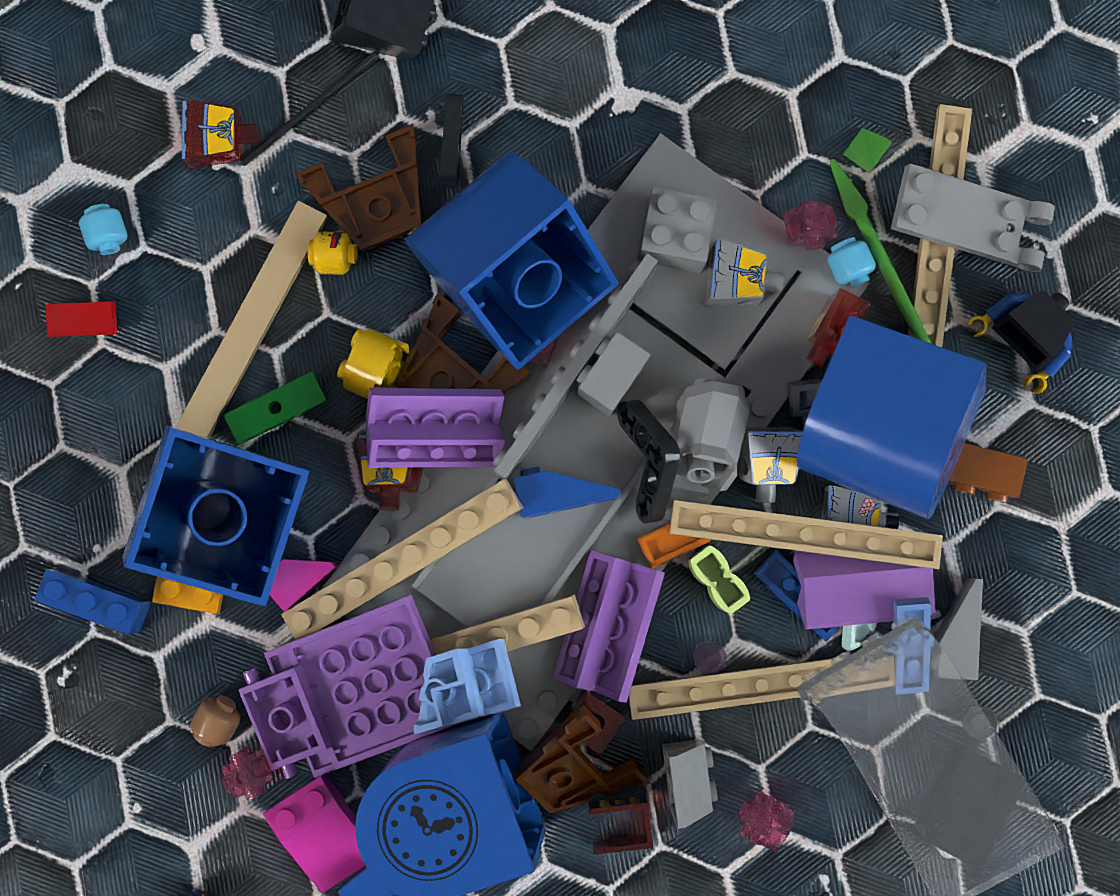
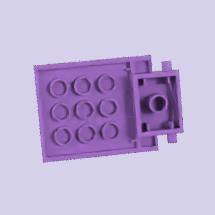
(342, 690)

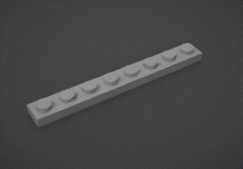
(565, 378)

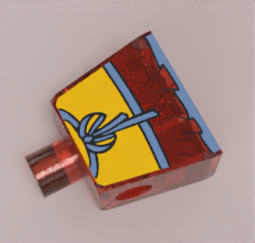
(213, 134)
(834, 316)
(387, 480)

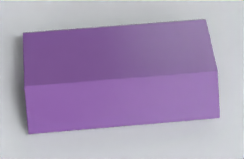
(433, 427)
(855, 590)
(616, 610)

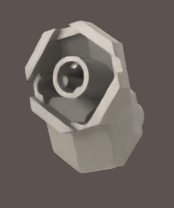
(709, 435)

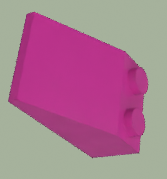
(318, 831)

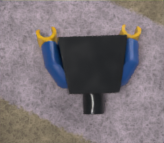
(1034, 329)

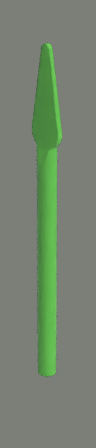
(857, 209)

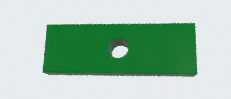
(257, 415)

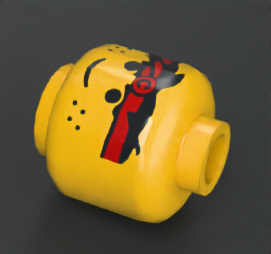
(332, 253)

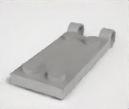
(968, 217)

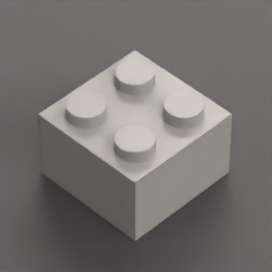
(677, 229)
(613, 373)

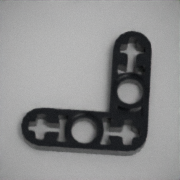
(661, 461)

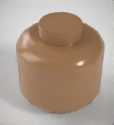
(215, 721)

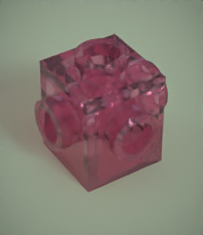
(810, 225)
(257, 768)
(766, 821)

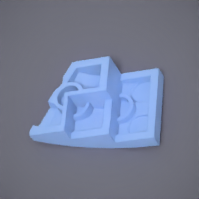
(466, 686)

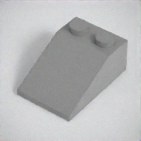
(688, 780)

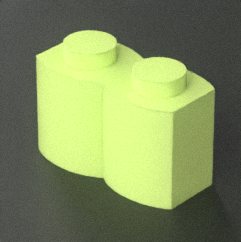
(723, 587)

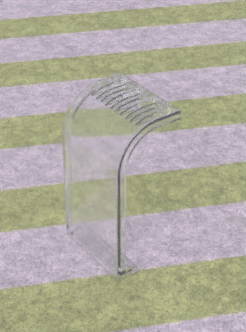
(933, 761)

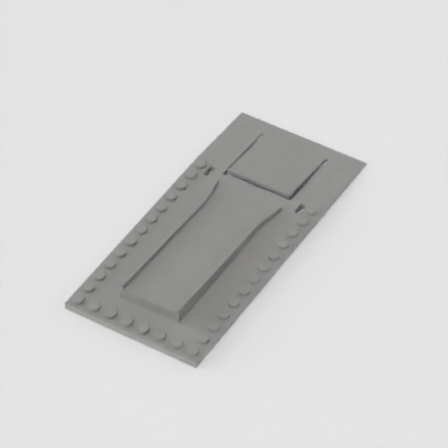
(545, 556)

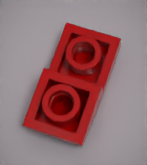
(81, 319)

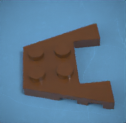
(379, 206)
(436, 366)
(564, 776)

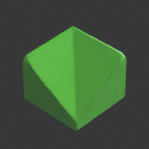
(867, 149)

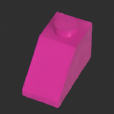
(298, 579)

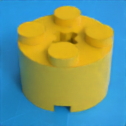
(372, 362)

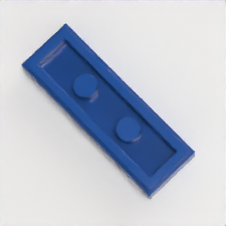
(783, 581)

